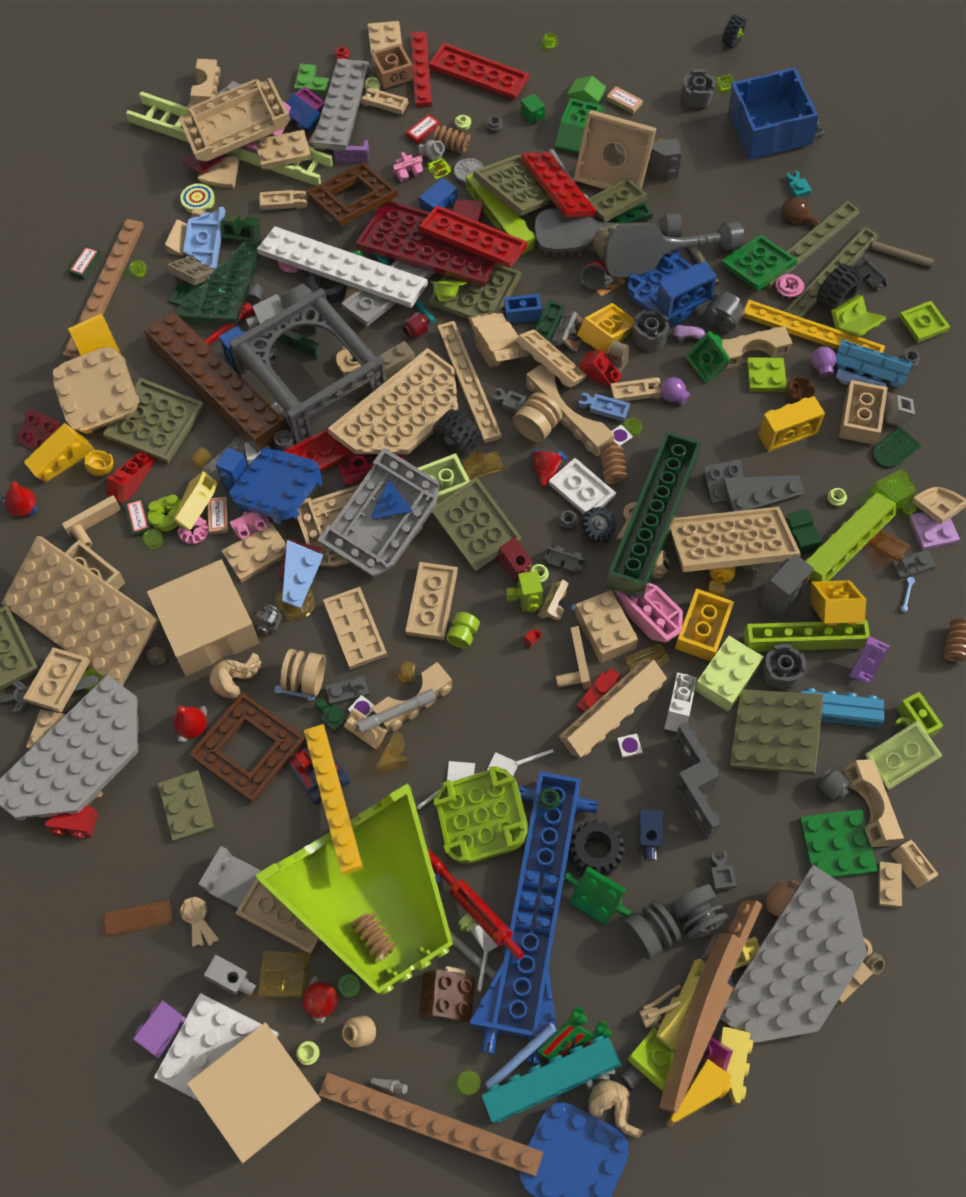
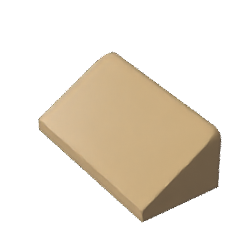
(176, 239)
(914, 864)

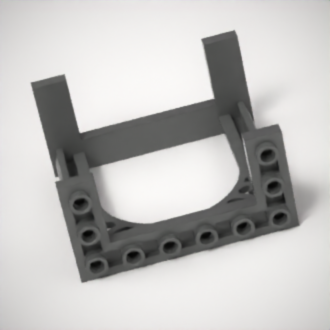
(322, 317)

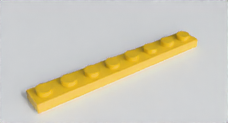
(803, 327)
(333, 800)

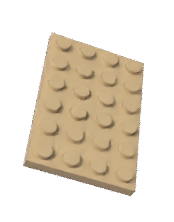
(732, 539)

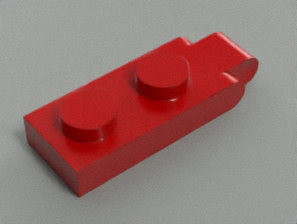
(598, 689)

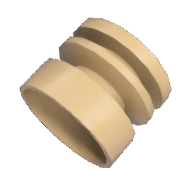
(537, 417)
(298, 672)

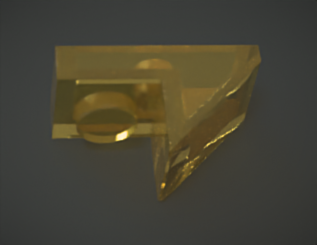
(480, 465)
(390, 759)

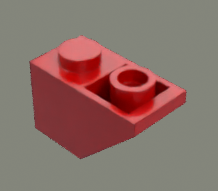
(600, 368)
(78, 825)

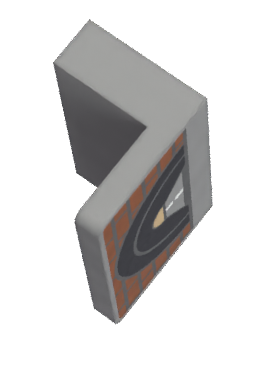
(567, 331)

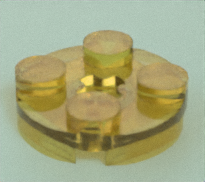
(293, 613)

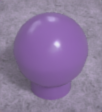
(823, 361)
(674, 391)

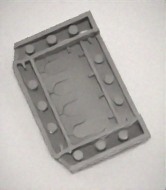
(380, 542)

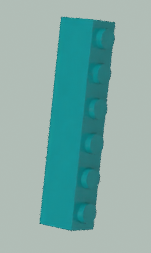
(551, 1080)

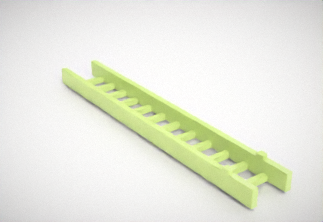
(175, 131)

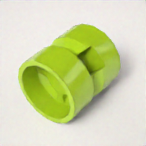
(462, 630)

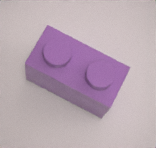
(159, 1029)

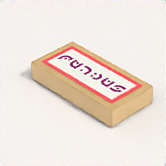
(624, 100)
(218, 515)

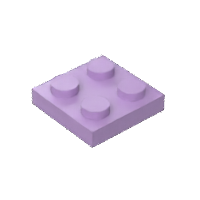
(931, 533)

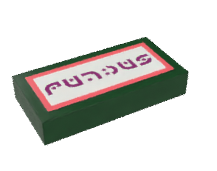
(84, 262)
(137, 516)

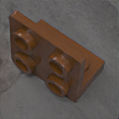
(446, 995)

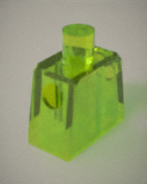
(899, 489)

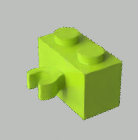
(528, 591)
(915, 709)

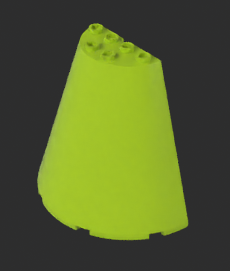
(393, 884)

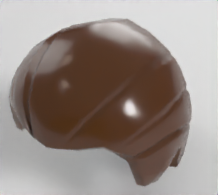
(797, 212)
(799, 388)

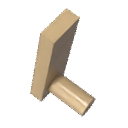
(78, 524)
(582, 675)

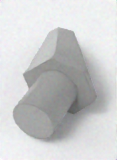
(391, 1086)

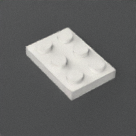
(581, 487)

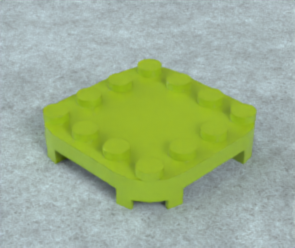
(481, 815)

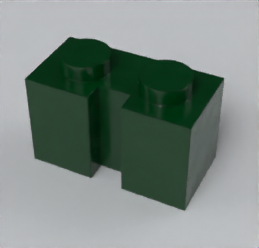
(239, 229)
(803, 531)

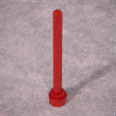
(247, 311)

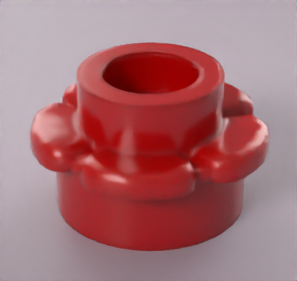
(341, 53)
(302, 760)

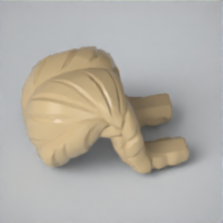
(224, 671)
(604, 1096)

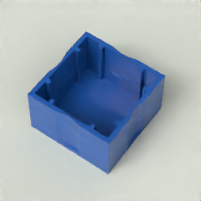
(772, 113)

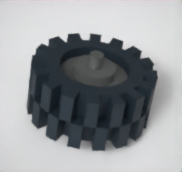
(597, 524)

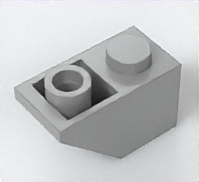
(898, 409)

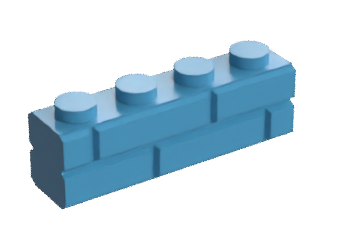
(872, 362)
(851, 709)

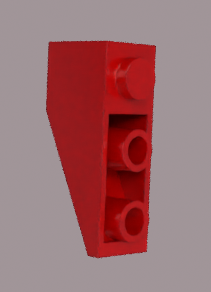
(127, 479)

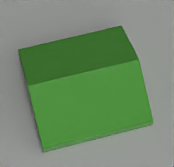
(587, 90)

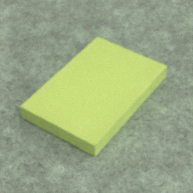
(904, 755)

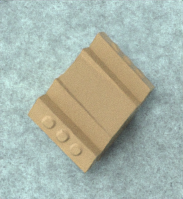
(495, 338)

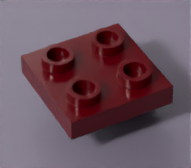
(355, 472)

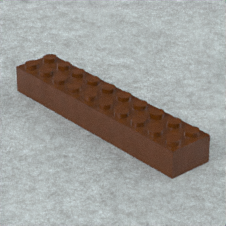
(215, 381)

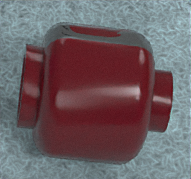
(415, 325)

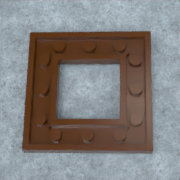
(324, 194)
(248, 784)

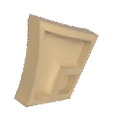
(222, 174)
(940, 503)

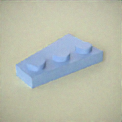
(299, 573)

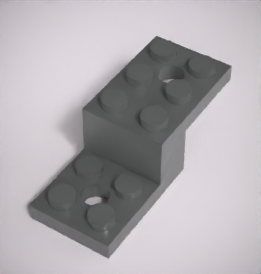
(697, 780)

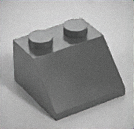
(665, 159)

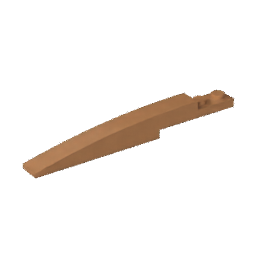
(707, 1005)

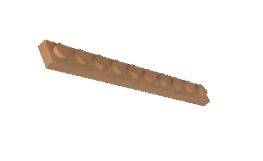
(109, 277)
(432, 1124)

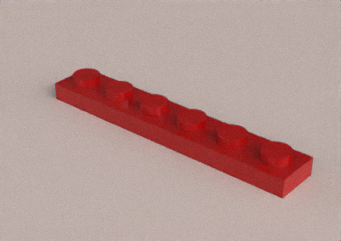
(421, 69)

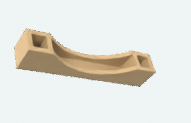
(591, 433)

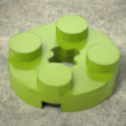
(159, 508)

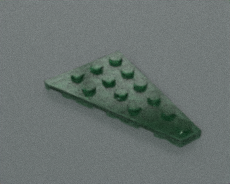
(224, 291)

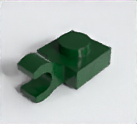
(332, 717)

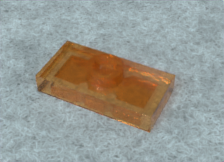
(889, 545)

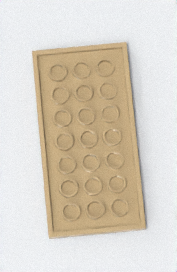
(79, 610)

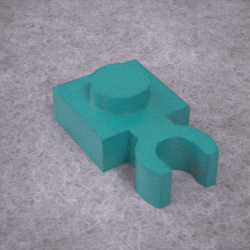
(798, 186)

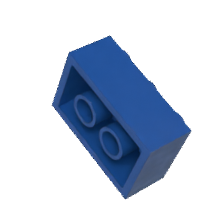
(686, 290)

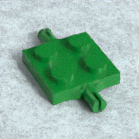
(597, 896)

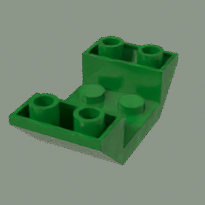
(573, 124)

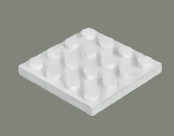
(203, 1038)

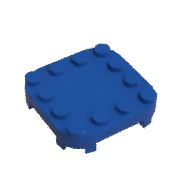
(644, 287)
(276, 484)
(579, 1155)

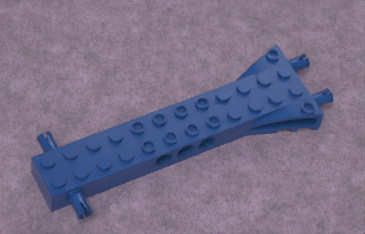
(521, 992)

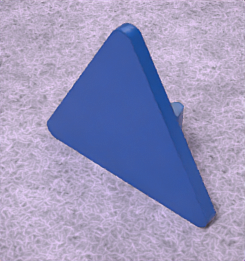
(390, 503)

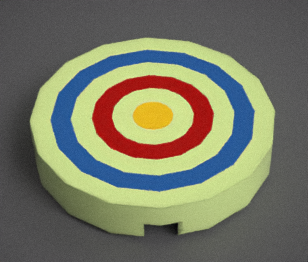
(198, 197)

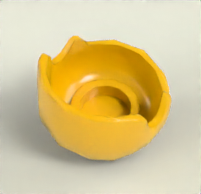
(99, 463)

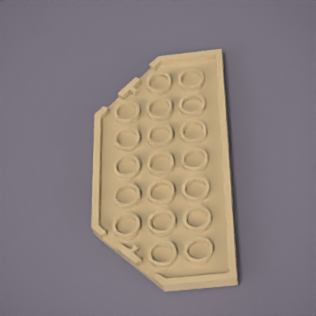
(401, 409)

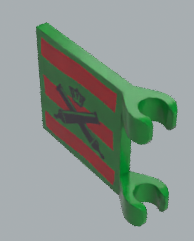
(572, 1035)

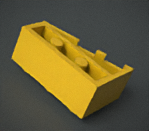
(58, 453)

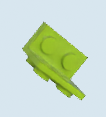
(854, 318)

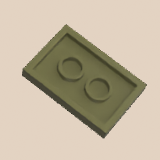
(617, 199)
(186, 806)

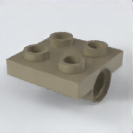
(189, 270)

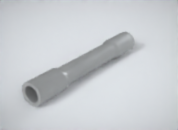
(418, 701)

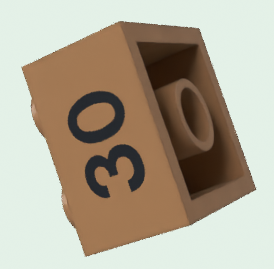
(392, 66)

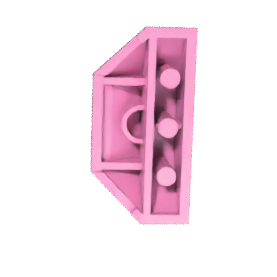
(654, 614)

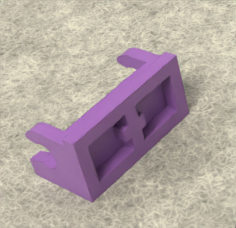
(353, 153)
(869, 660)

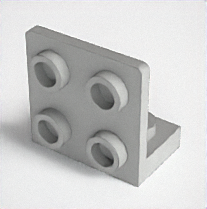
(228, 878)

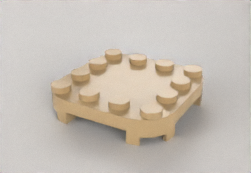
(95, 390)

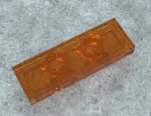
(138, 917)

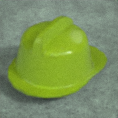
(446, 289)

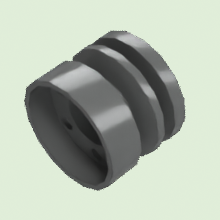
(700, 914)
(652, 930)

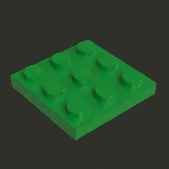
(759, 262)
(838, 843)

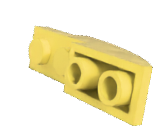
(674, 1018)

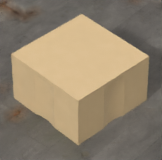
(203, 617)
(253, 1092)

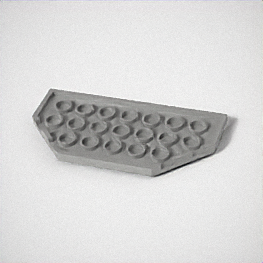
(75, 756)
(800, 963)

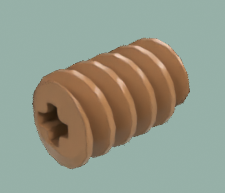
(452, 140)
(613, 463)
(956, 641)
(373, 936)

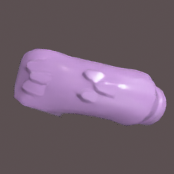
(688, 331)

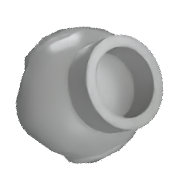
(431, 149)

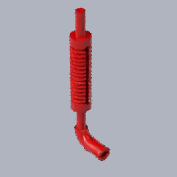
(476, 908)

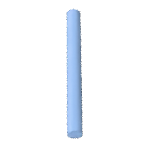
(522, 1055)

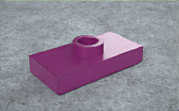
(311, 99)
(718, 1054)

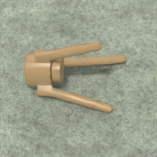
(651, 1015)

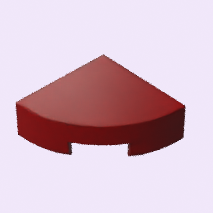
(531, 638)

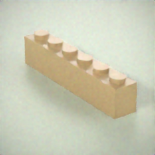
(612, 708)

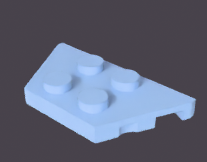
(204, 237)

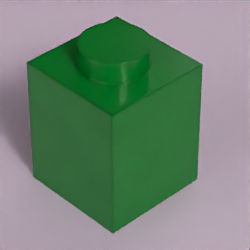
(532, 109)

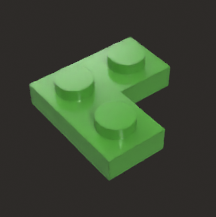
(307, 78)

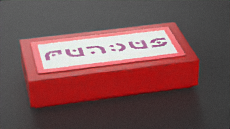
(422, 129)

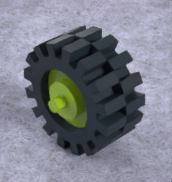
(734, 30)

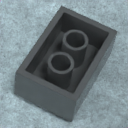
(785, 586)

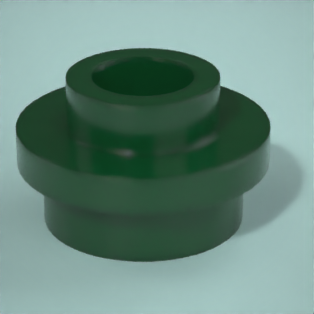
(549, 793)

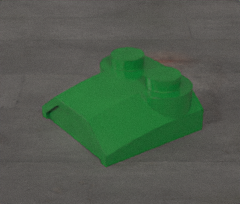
(708, 357)

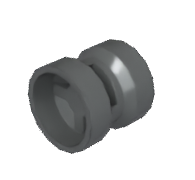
(283, 440)

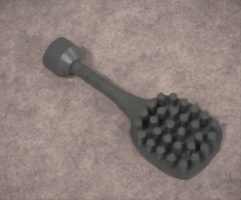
(571, 234)
(640, 246)

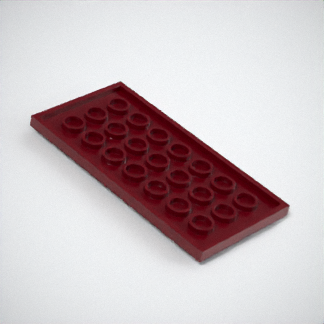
(396, 235)

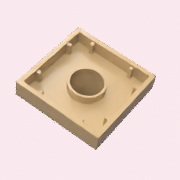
(601, 161)

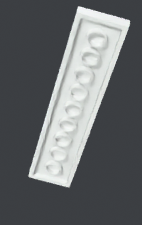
(343, 266)

